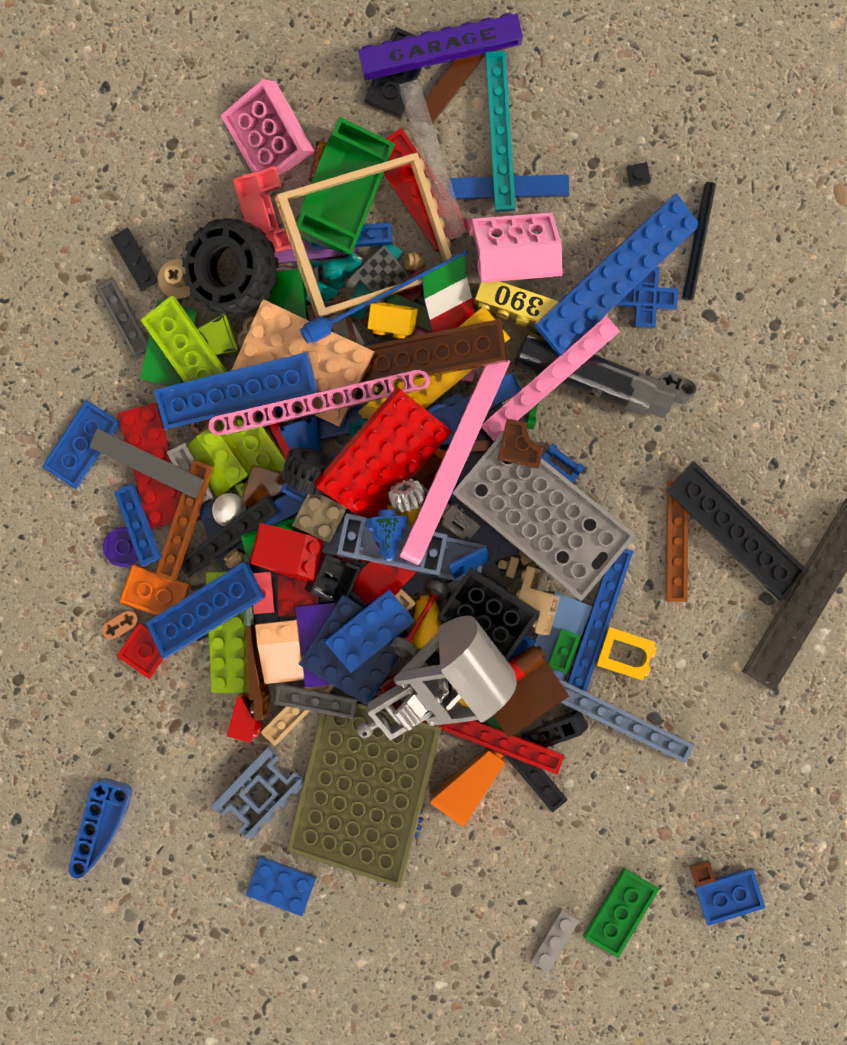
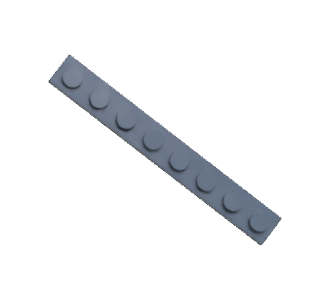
(627, 723)

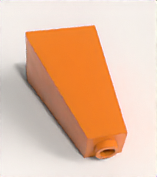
(466, 788)

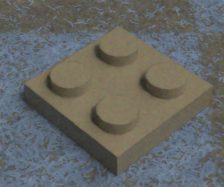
(319, 516)

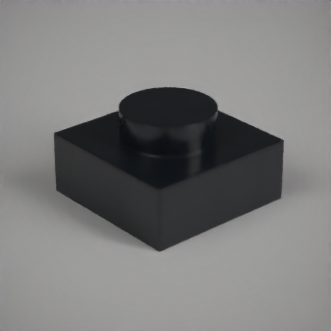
(638, 174)

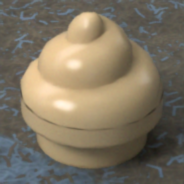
(413, 261)
(234, 558)

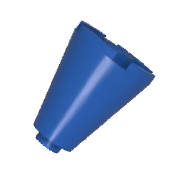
(302, 434)

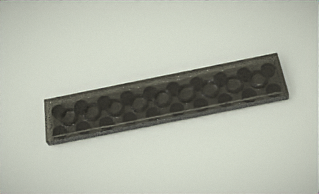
(801, 606)

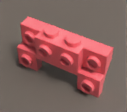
(257, 206)

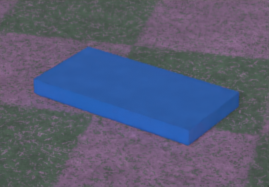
(72, 455)

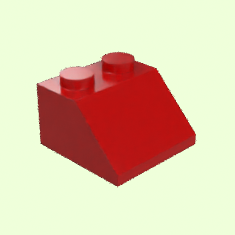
(242, 722)

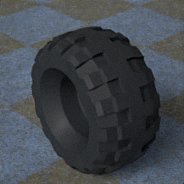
(255, 273)

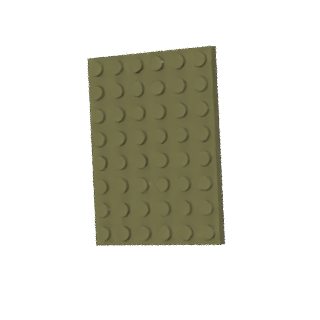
(363, 796)

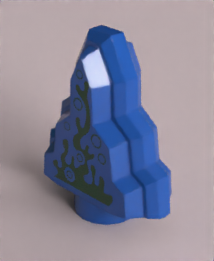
(387, 531)

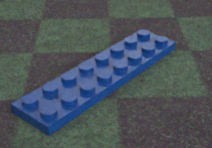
(236, 390)

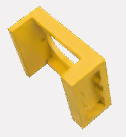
(635, 672)

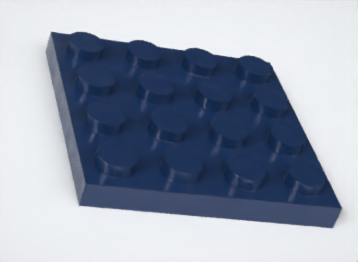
(321, 660)

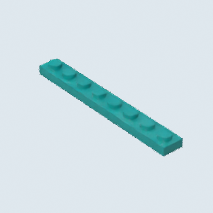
(500, 131)

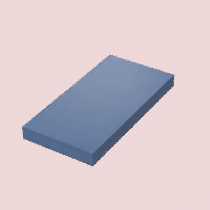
(569, 616)

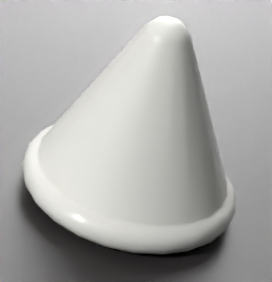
(227, 508)

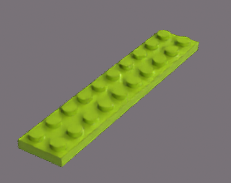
(195, 360)

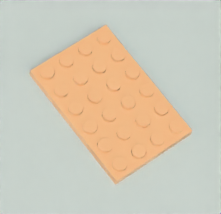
(334, 359)

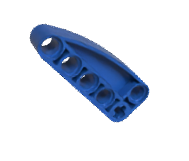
(105, 823)

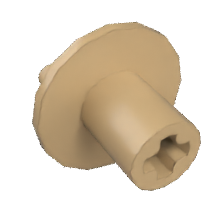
(172, 280)

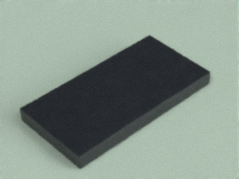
(385, 91)

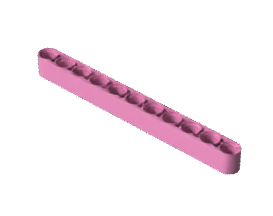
(308, 403)
(453, 462)

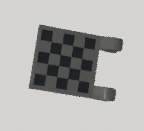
(378, 273)

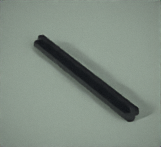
(699, 241)

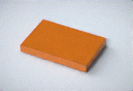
(152, 592)

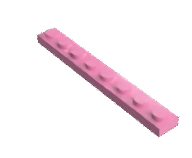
(551, 377)

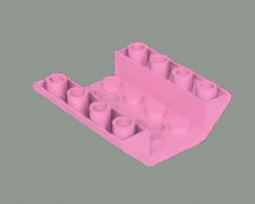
(518, 250)

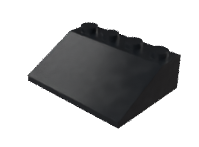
(496, 610)

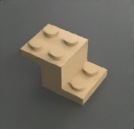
(540, 600)

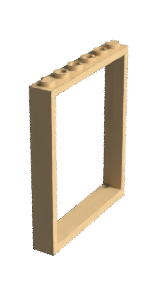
(298, 247)

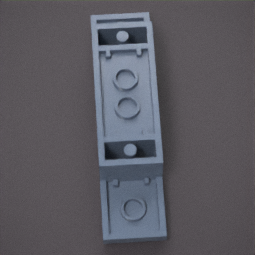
(356, 542)

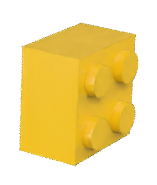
(393, 319)

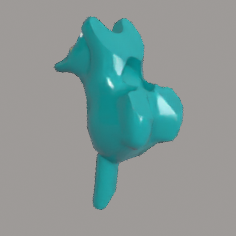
(338, 269)

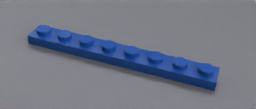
(598, 622)

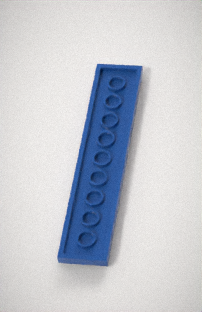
(617, 275)

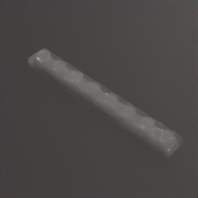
(432, 157)

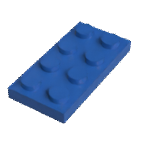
(369, 630)

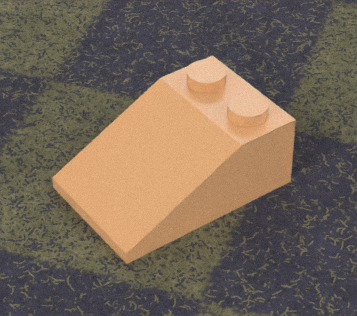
(279, 651)

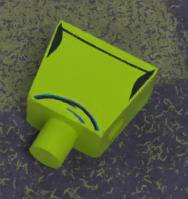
(220, 336)

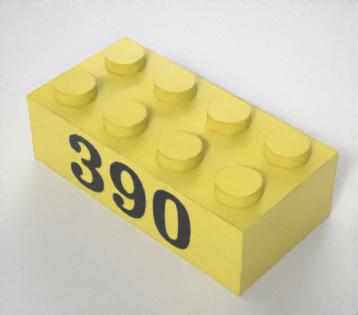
(513, 303)

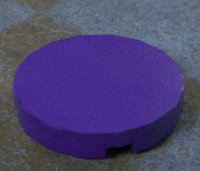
(119, 548)

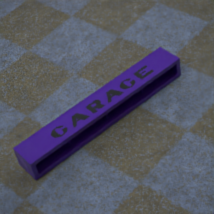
(440, 46)

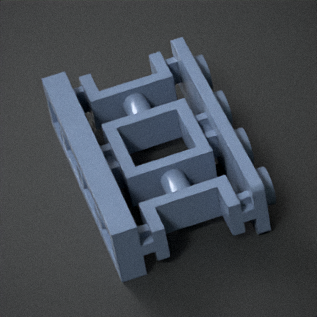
(247, 781)

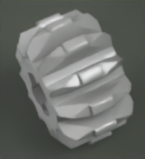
(406, 495)

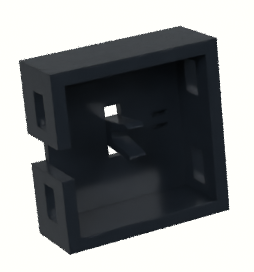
(339, 579)

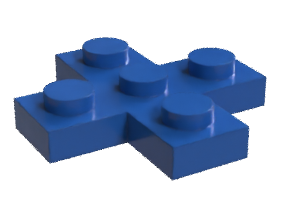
(648, 298)

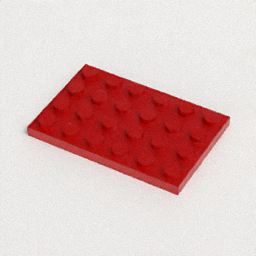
(383, 452)

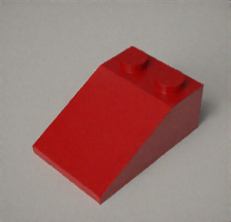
(286, 552)
(377, 578)

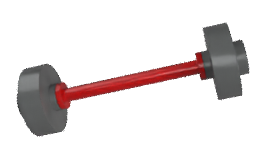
(437, 591)

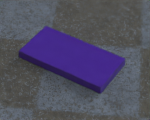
(309, 622)

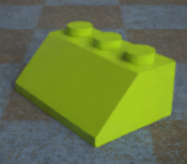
(216, 452)

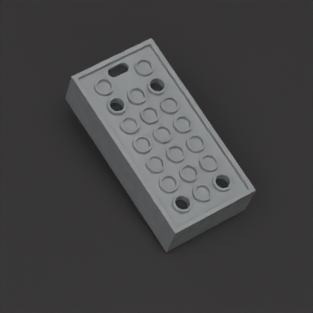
(545, 519)

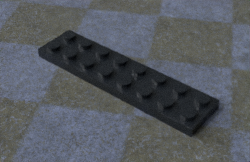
(735, 530)

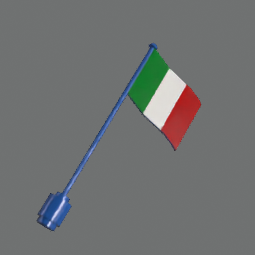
(444, 294)

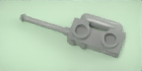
(453, 513)

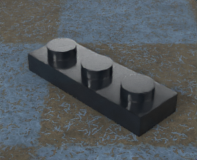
(134, 259)

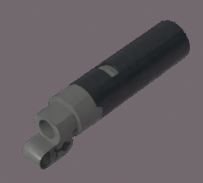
(610, 380)

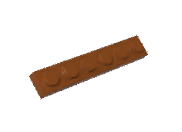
(183, 525)
(676, 551)

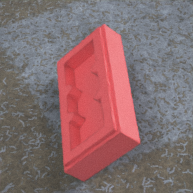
(265, 582)

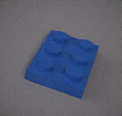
(281, 886)
(730, 896)

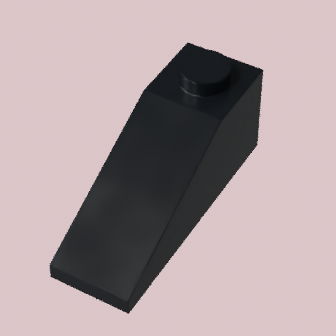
(558, 730)

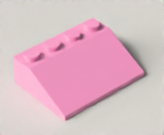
(267, 129)

